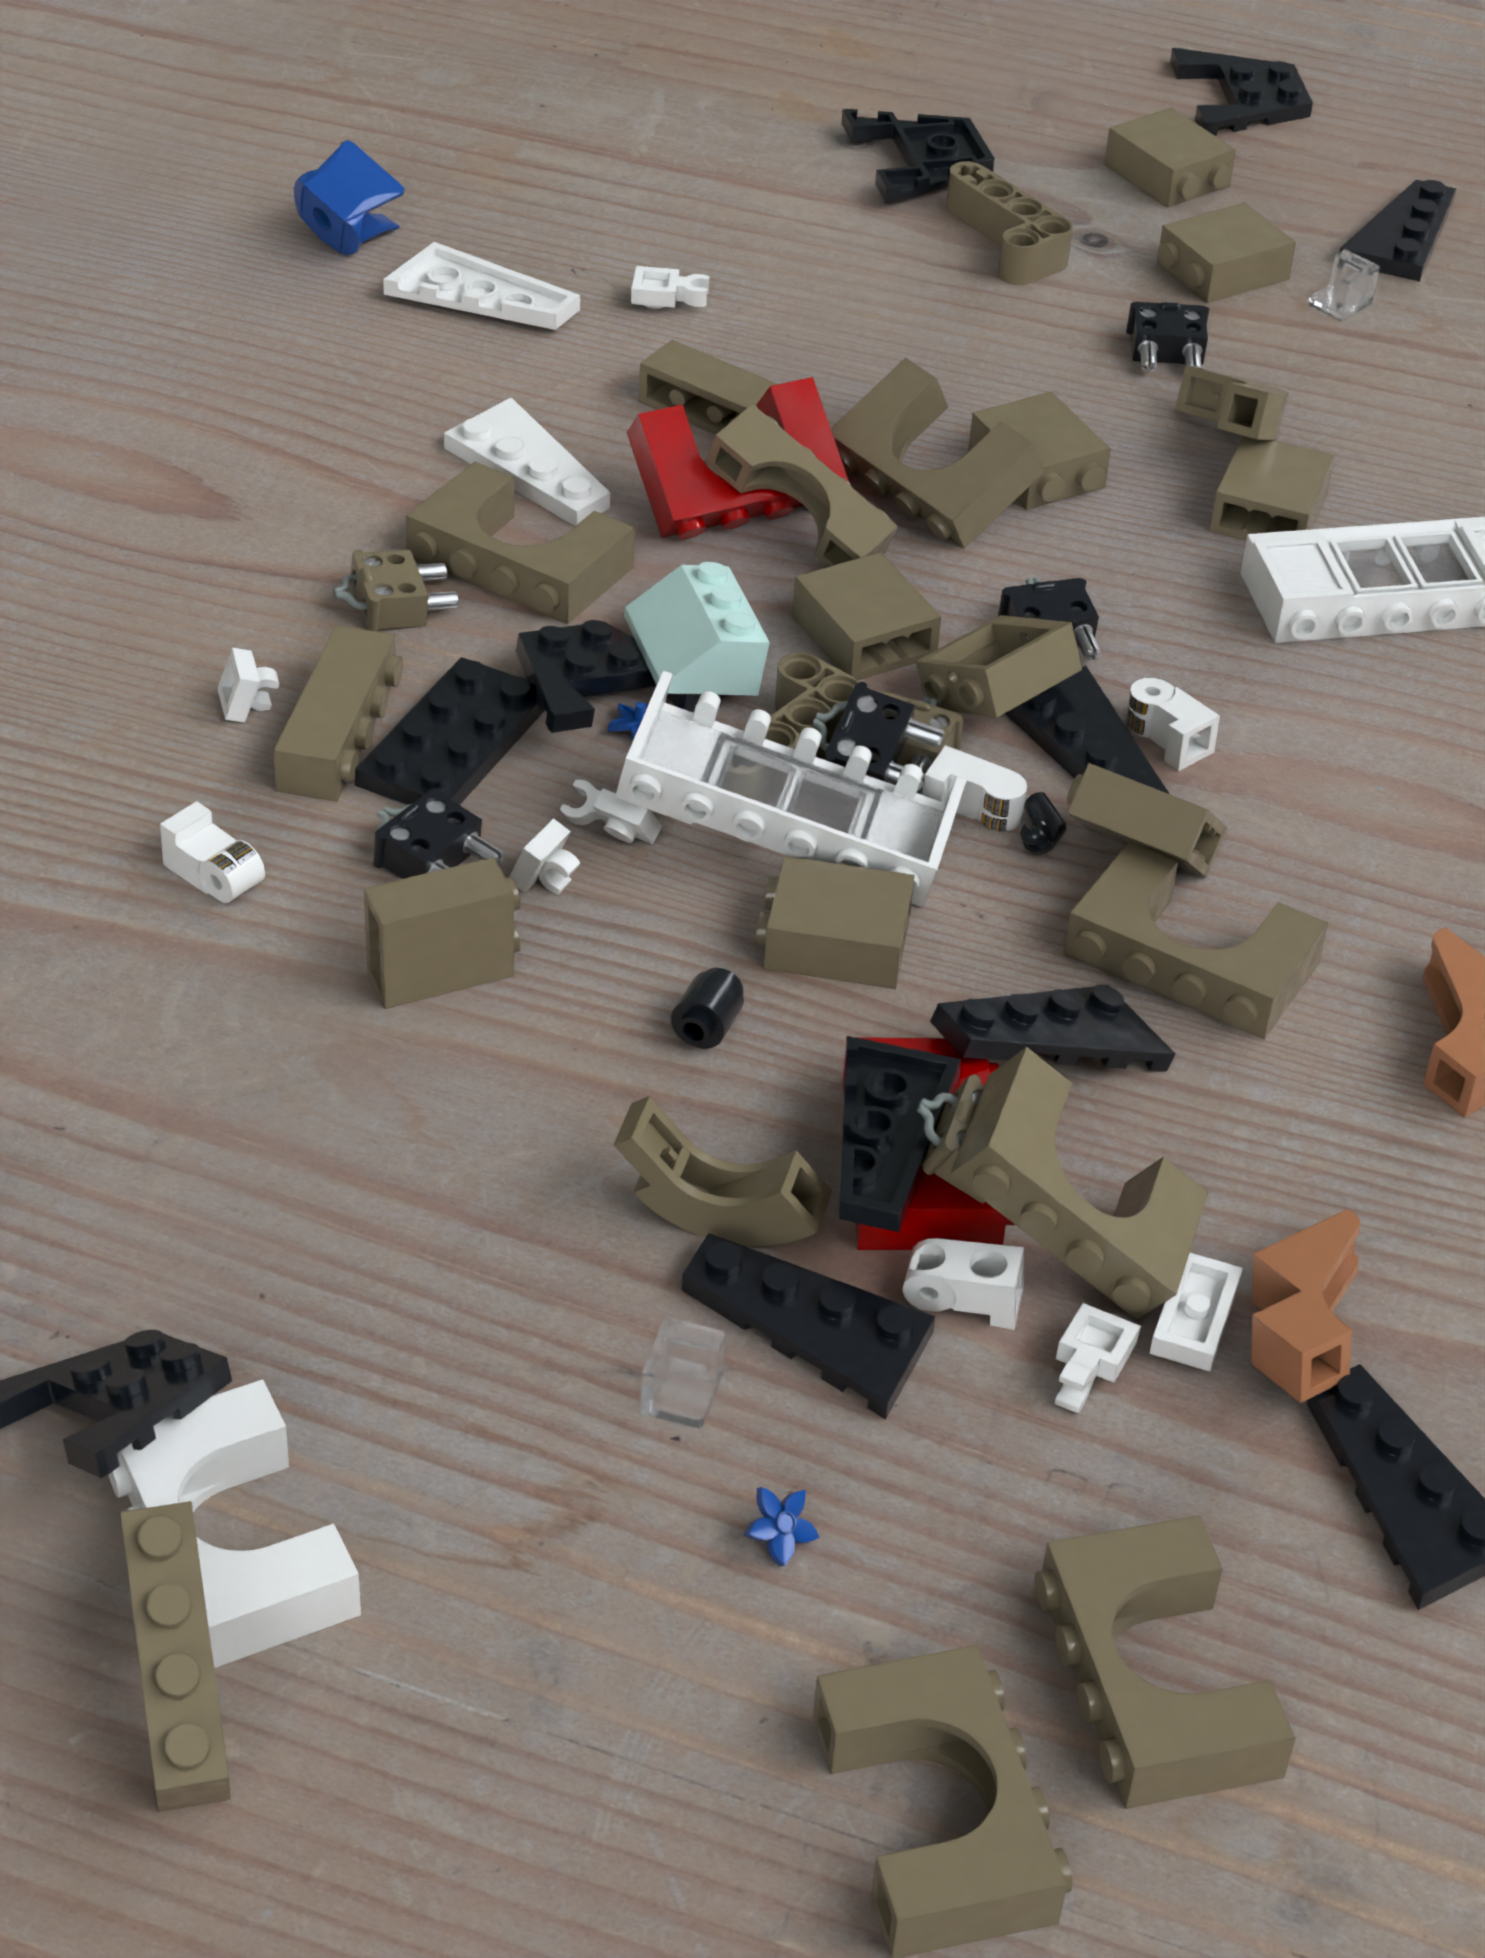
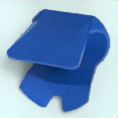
(341, 194)

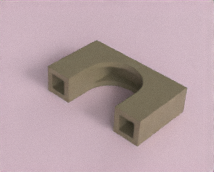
(954, 499)
(548, 577)
(1236, 984)
(1016, 1169)
(948, 1713)
(1152, 1738)

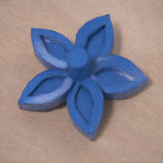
(629, 719)
(781, 1524)

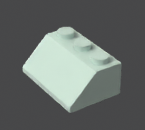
(700, 632)

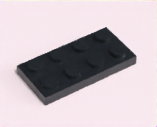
(451, 735)

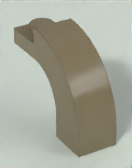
(1233, 402)
(705, 1195)

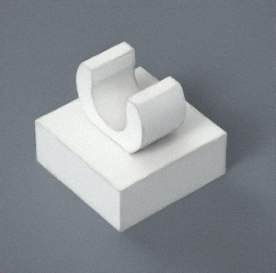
(240, 685)
(546, 860)

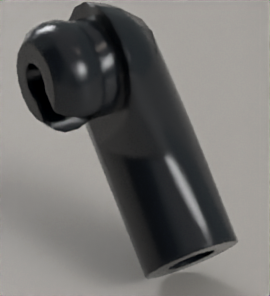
(1047, 825)

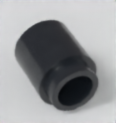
(708, 1008)

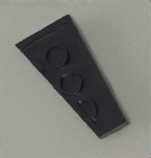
(1405, 230)
(1081, 727)
(1054, 1025)
(884, 1131)
(833, 1325)
(1415, 1492)

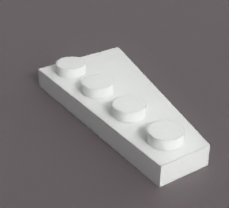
(477, 286)
(541, 468)

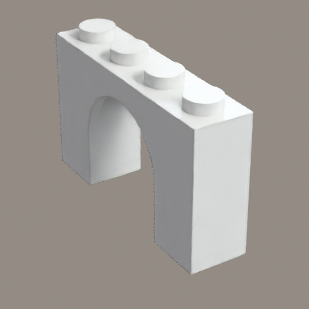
(255, 1594)

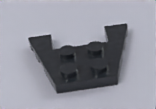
(1251, 86)
(926, 145)
(582, 663)
(122, 1388)

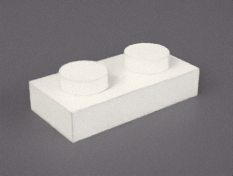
(1198, 1314)

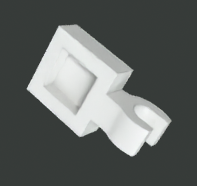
(621, 818)
(1092, 1347)

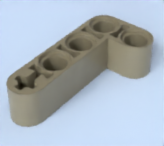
(1030, 234)
(802, 690)

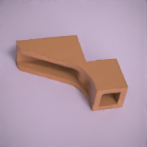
(1458, 993)
(1298, 1289)

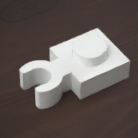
(663, 287)

